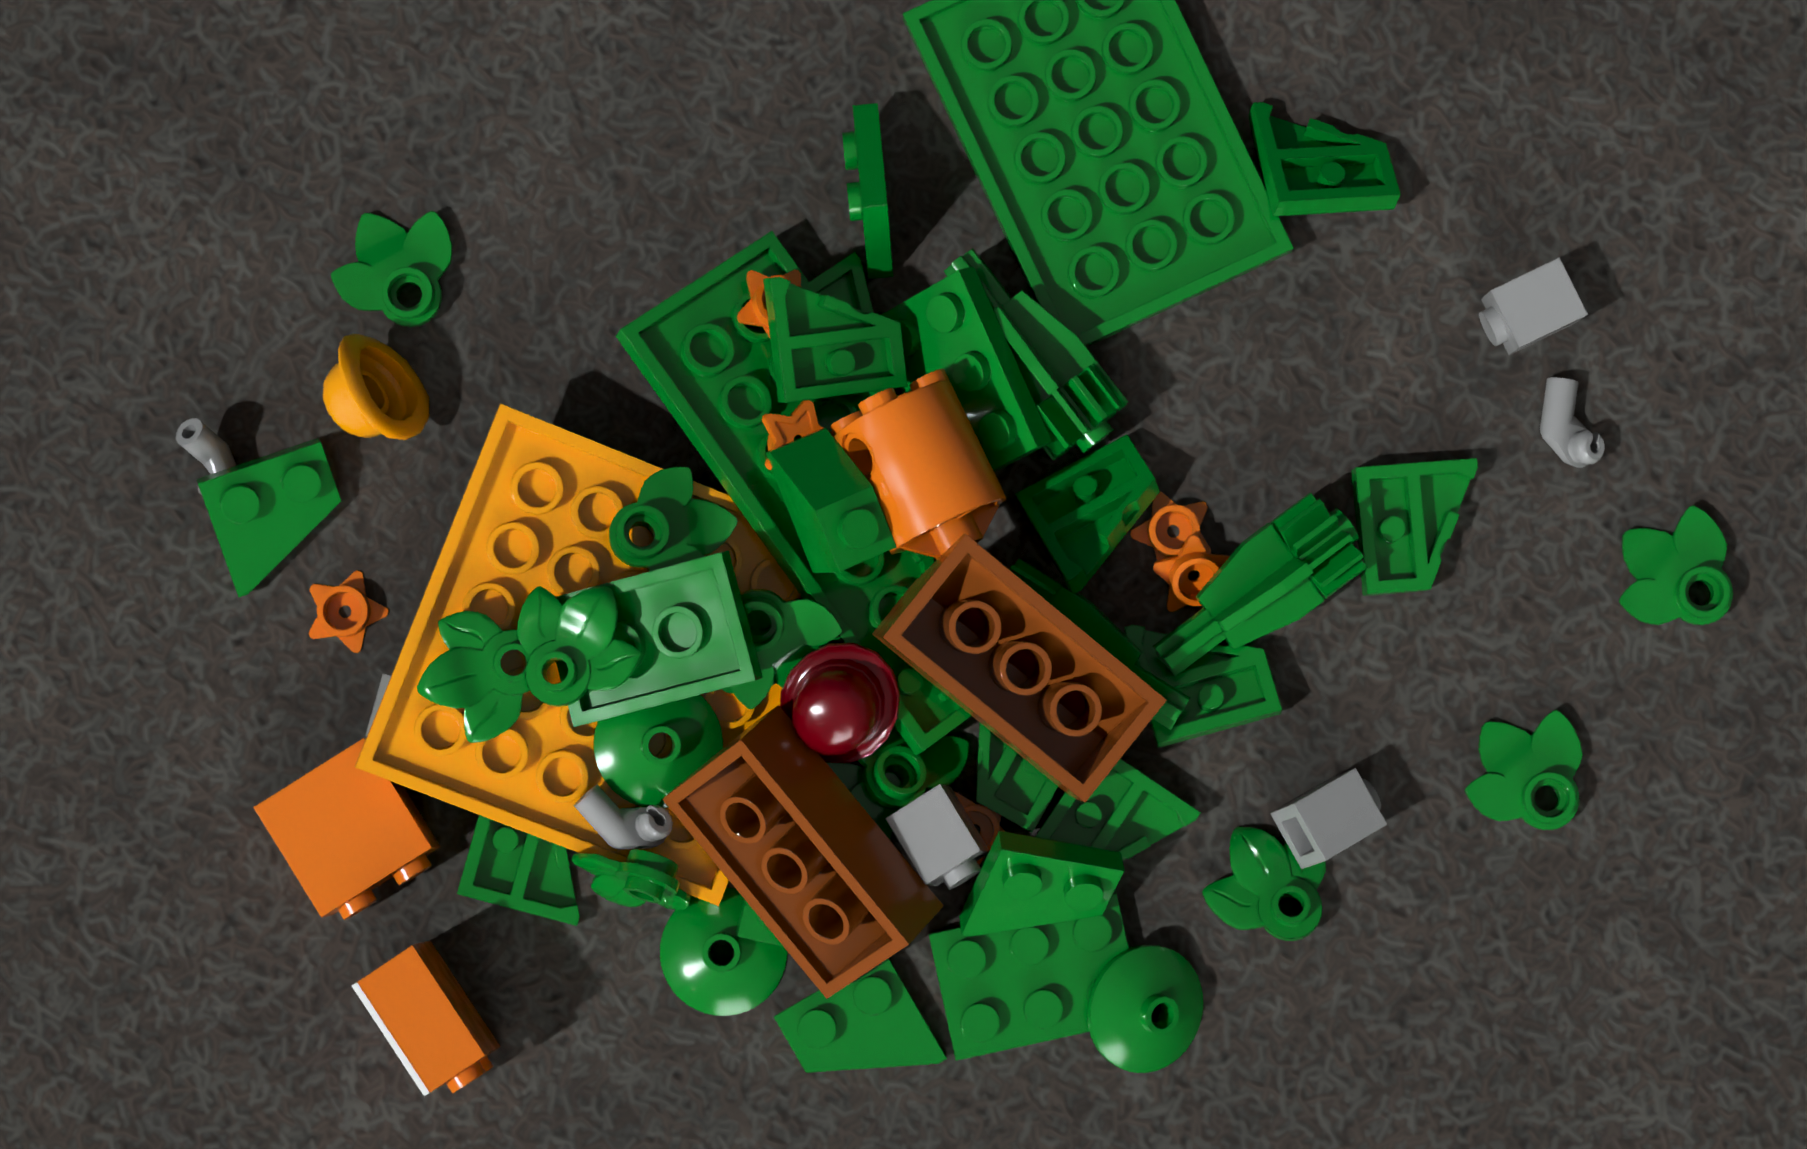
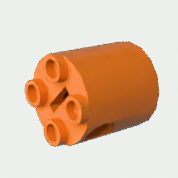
(923, 465)

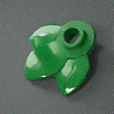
(392, 260)
(678, 523)
(1669, 565)
(794, 631)
(581, 637)
(473, 676)
(1521, 765)
(920, 772)
(1261, 878)
(636, 881)

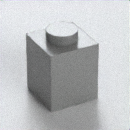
(1531, 307)
(1329, 818)
(939, 838)

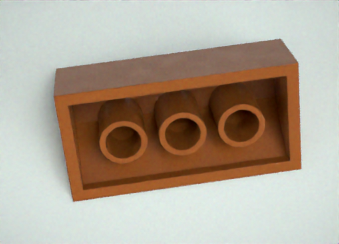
(1020, 667)
(803, 853)

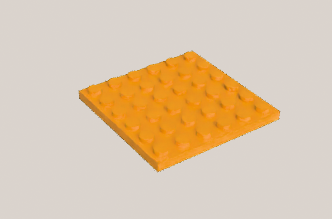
(528, 521)

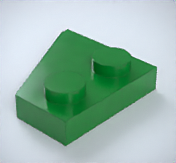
(1320, 167)
(829, 346)
(268, 508)
(1406, 519)
(1223, 686)
(1120, 816)
(1038, 884)

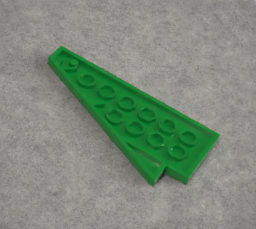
(717, 388)

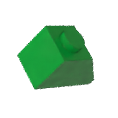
(829, 503)

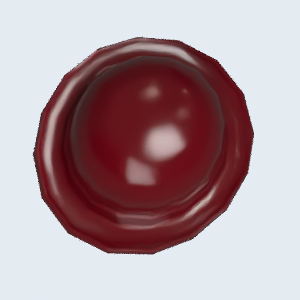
(842, 701)

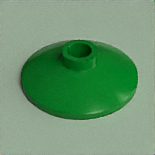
(625, 756)
(701, 981)
(1124, 1003)

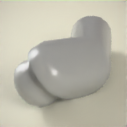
(1563, 430)
(205, 446)
(624, 826)

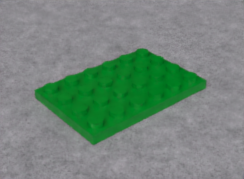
(1100, 152)

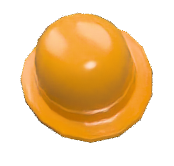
(374, 391)

